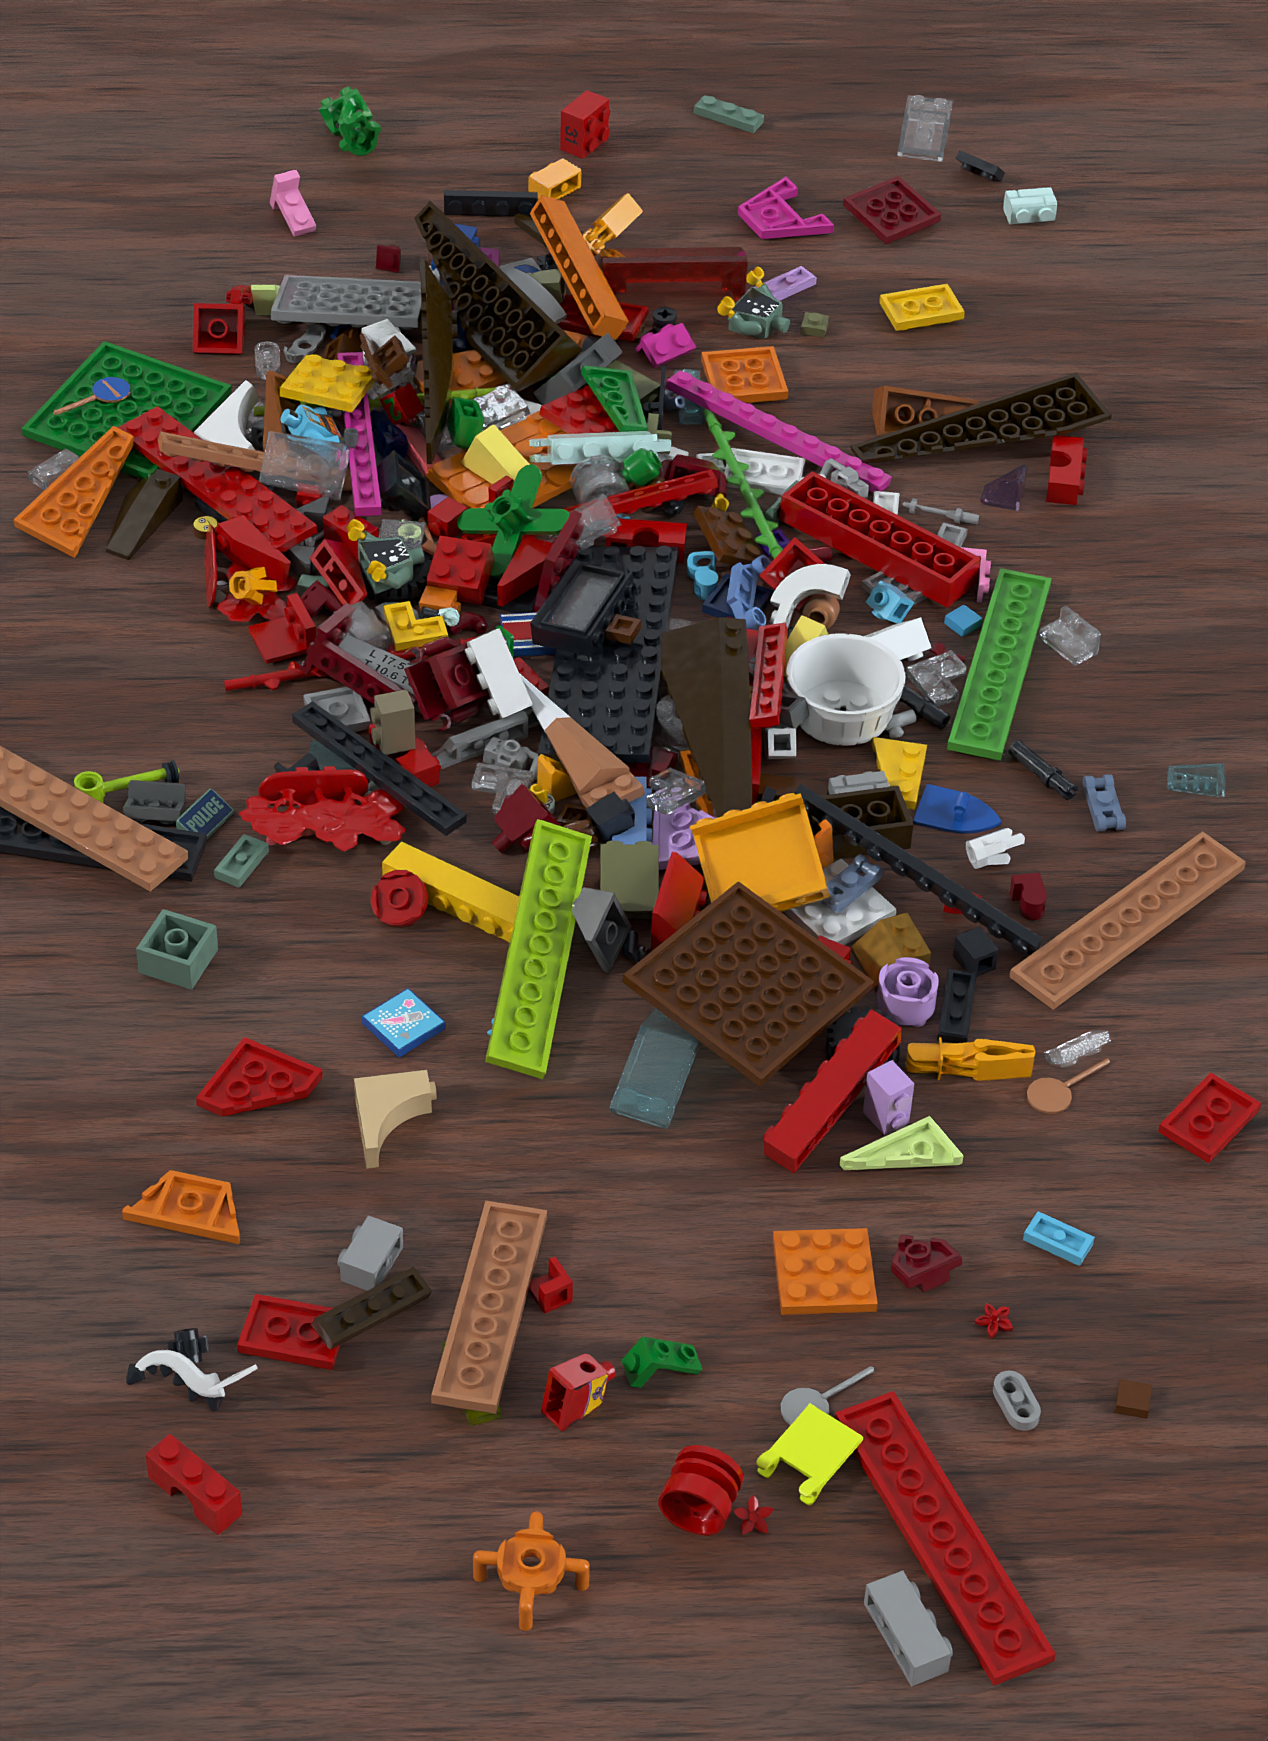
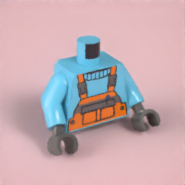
(318, 424)

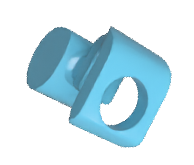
(704, 576)

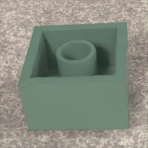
(177, 949)

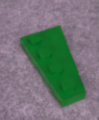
(617, 395)

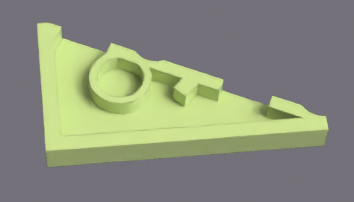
(913, 1146)

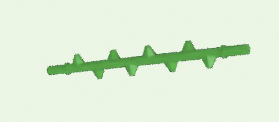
(738, 479)

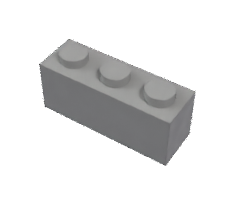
(908, 1628)

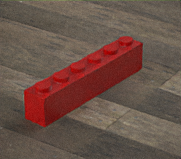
(831, 1091)

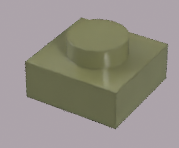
(814, 324)

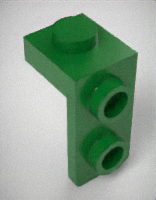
(654, 1353)

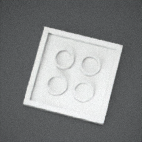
(849, 923)

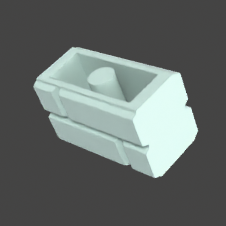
(1030, 205)

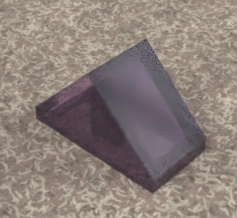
(1006, 490)

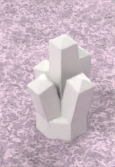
(985, 849)

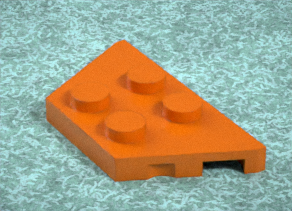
(188, 1206)

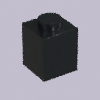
(611, 816)
(975, 951)

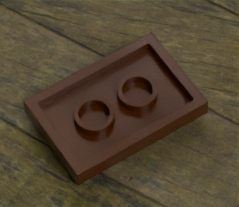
(727, 536)

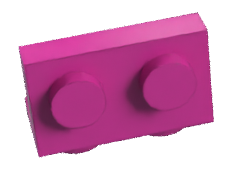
(666, 345)

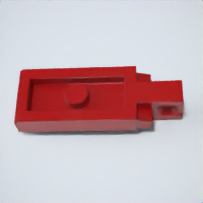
(240, 295)

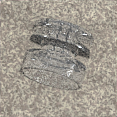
(597, 476)

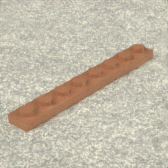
(220, 454)

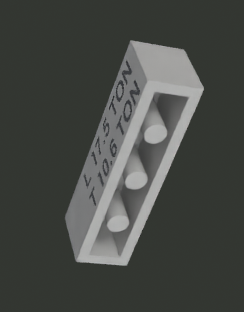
(380, 661)

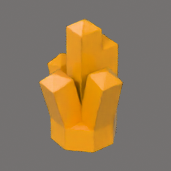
(247, 586)

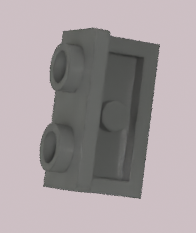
(155, 801)

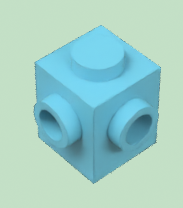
(889, 602)

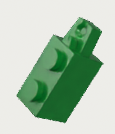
(464, 421)

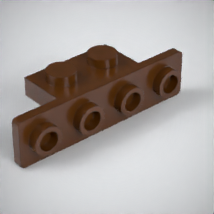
(386, 360)

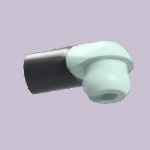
(449, 615)

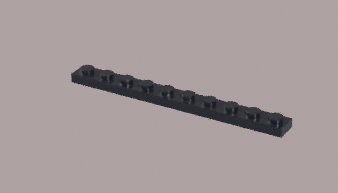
(925, 877)

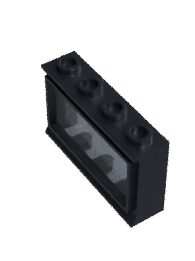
(582, 608)

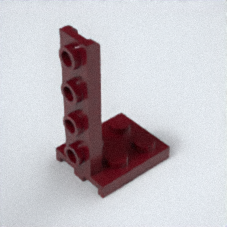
(341, 665)

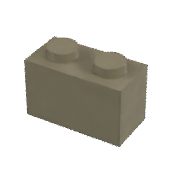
(393, 722)

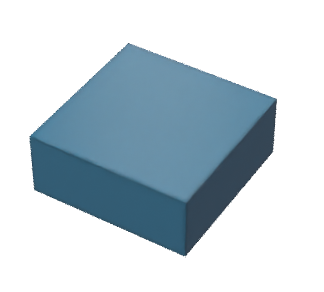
(963, 620)

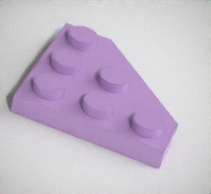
(674, 834)

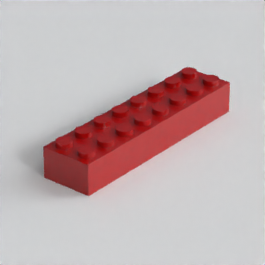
(880, 539)

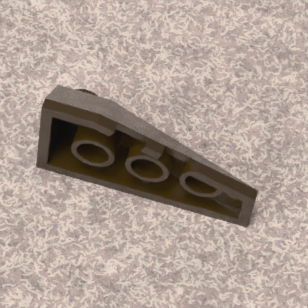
(144, 511)

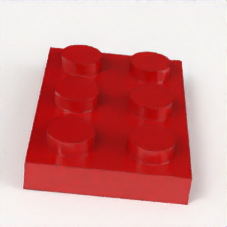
(1209, 1117)
(284, 1332)

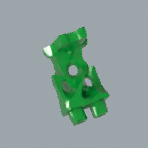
(358, 133)

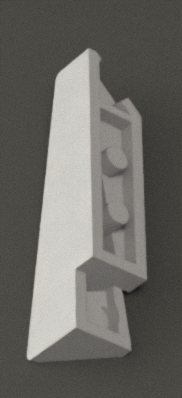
(474, 741)

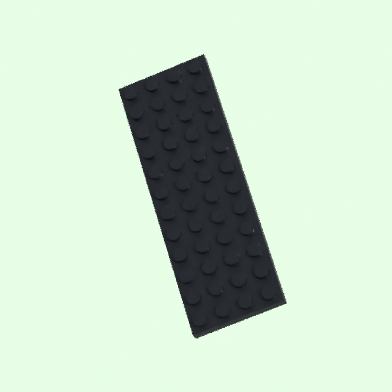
(620, 684)

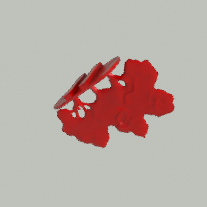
(325, 806)

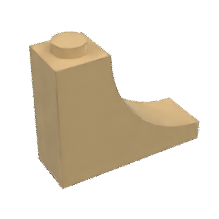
(386, 1103)

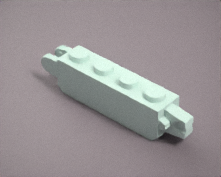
(577, 447)

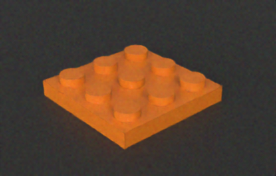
(746, 373)
(824, 1271)

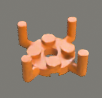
(526, 1579)

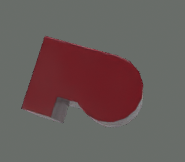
(1031, 893)

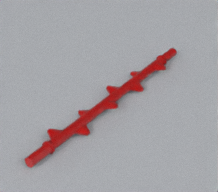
(273, 679)

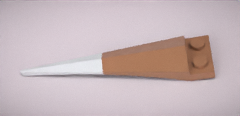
(588, 763)

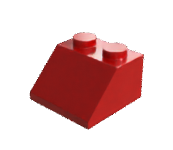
(218, 328)

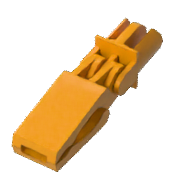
(612, 223)
(977, 1059)

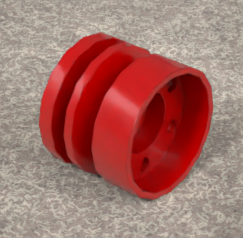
(701, 1490)

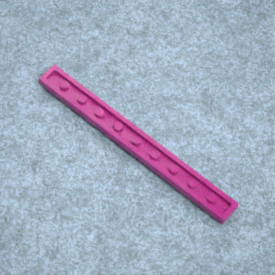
(772, 428)
(362, 456)

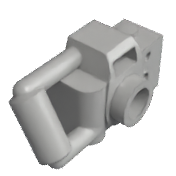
(845, 477)
(510, 755)

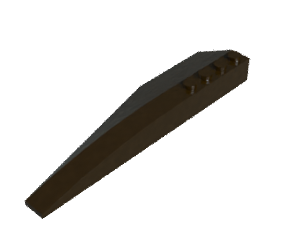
(493, 309)

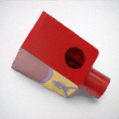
(575, 1389)

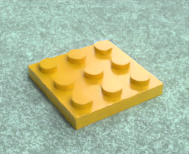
(328, 383)

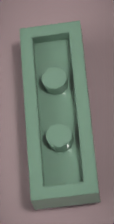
(728, 114)

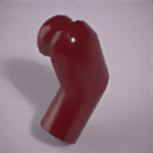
(470, 621)

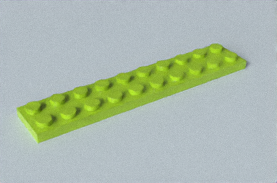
(538, 950)

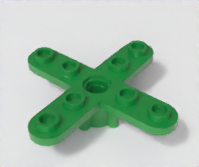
(512, 517)

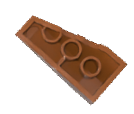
(275, 406)
(902, 408)

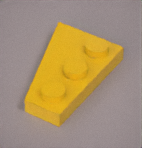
(902, 766)

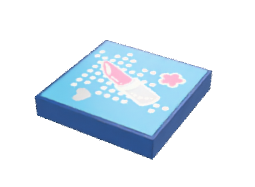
(403, 1022)

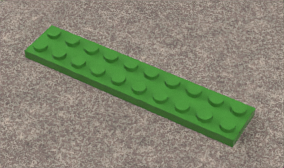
(999, 665)

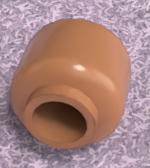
(822, 609)

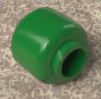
(641, 467)

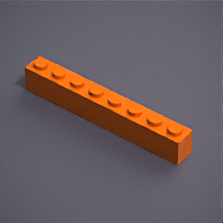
(578, 267)

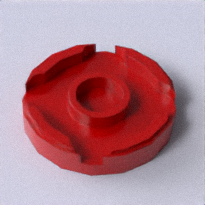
(399, 898)

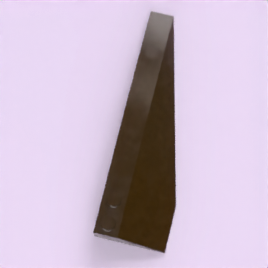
(438, 332)
(1028, 414)
(711, 694)

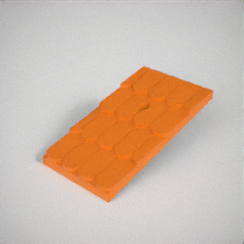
(472, 490)

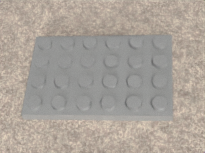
(347, 301)

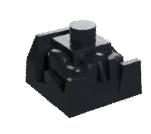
(403, 487)

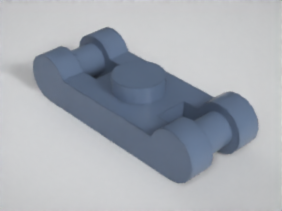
(1103, 804)
(850, 885)

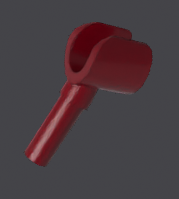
(937, 649)

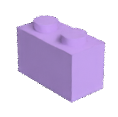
(888, 1098)

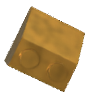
(888, 941)

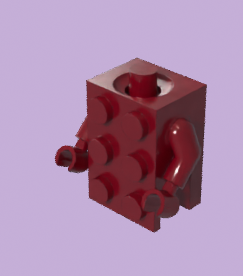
(445, 681)

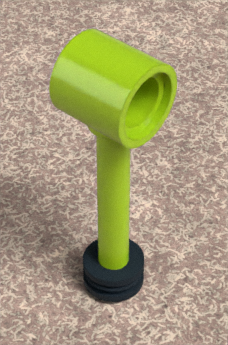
(93, 784)

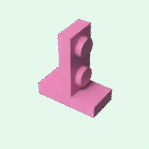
(291, 203)

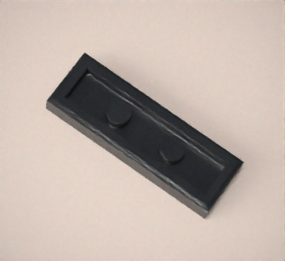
(957, 1006)

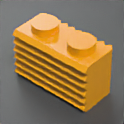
(555, 180)

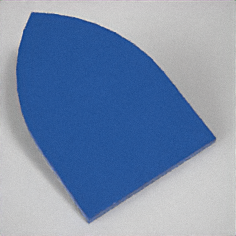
(954, 811)

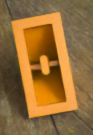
(554, 778)

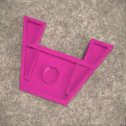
(773, 218)

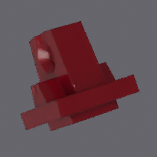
(388, 258)

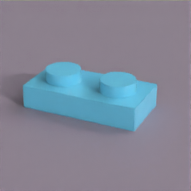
(1058, 1238)

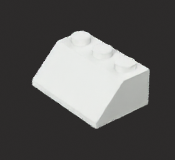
(904, 639)
(498, 674)

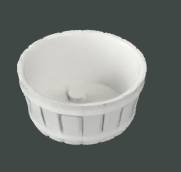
(848, 674)

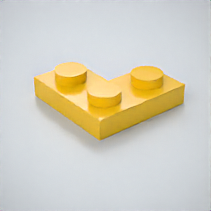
(409, 632)

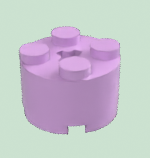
(907, 991)

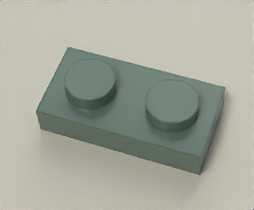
(241, 860)

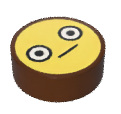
(201, 525)

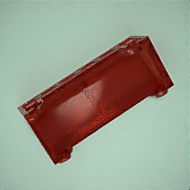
(676, 265)

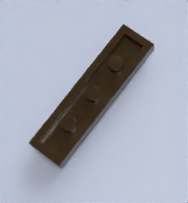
(371, 1308)

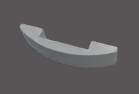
(536, 293)

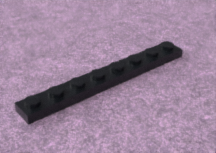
(379, 768)

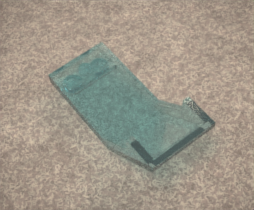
(655, 1071)

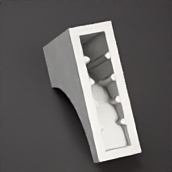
(229, 420)

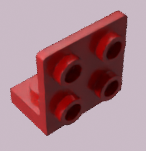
(286, 635)

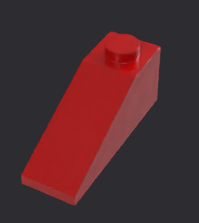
(250, 548)
(524, 569)
(340, 571)

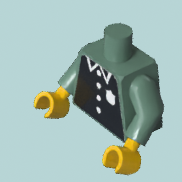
(756, 312)
(384, 560)

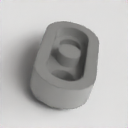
(1016, 1404)

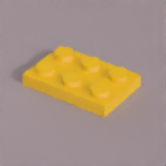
(921, 307)

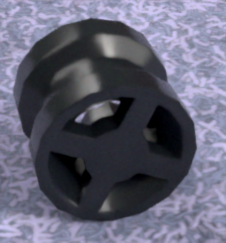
(663, 316)

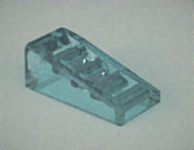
(1207, 779)

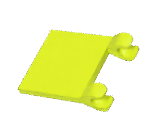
(814, 1447)

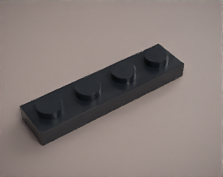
(488, 203)

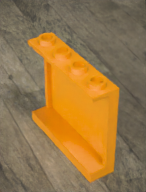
(765, 850)

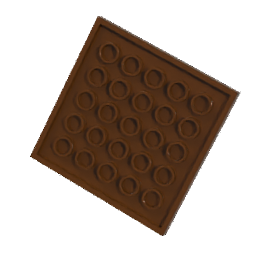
(748, 983)

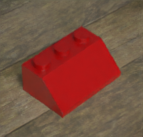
(677, 900)

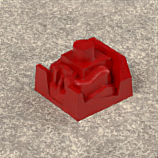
(789, 560)

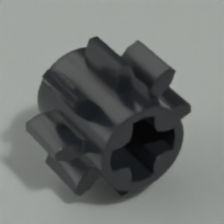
(189, 1344)

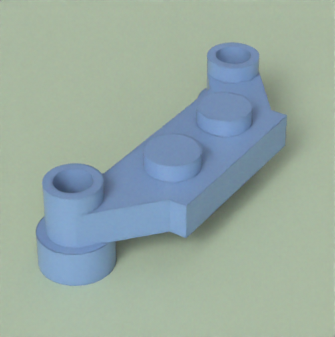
(743, 589)

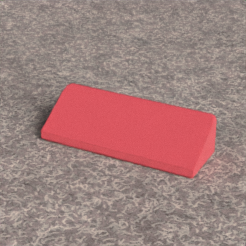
(417, 448)

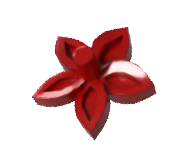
(995, 1320)
(753, 1516)

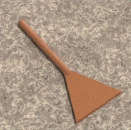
(429, 546)

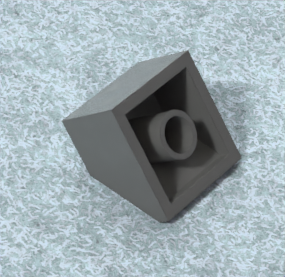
(601, 924)

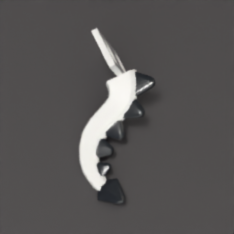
(185, 1374)

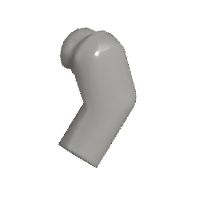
(898, 721)

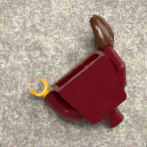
(686, 465)
(520, 814)

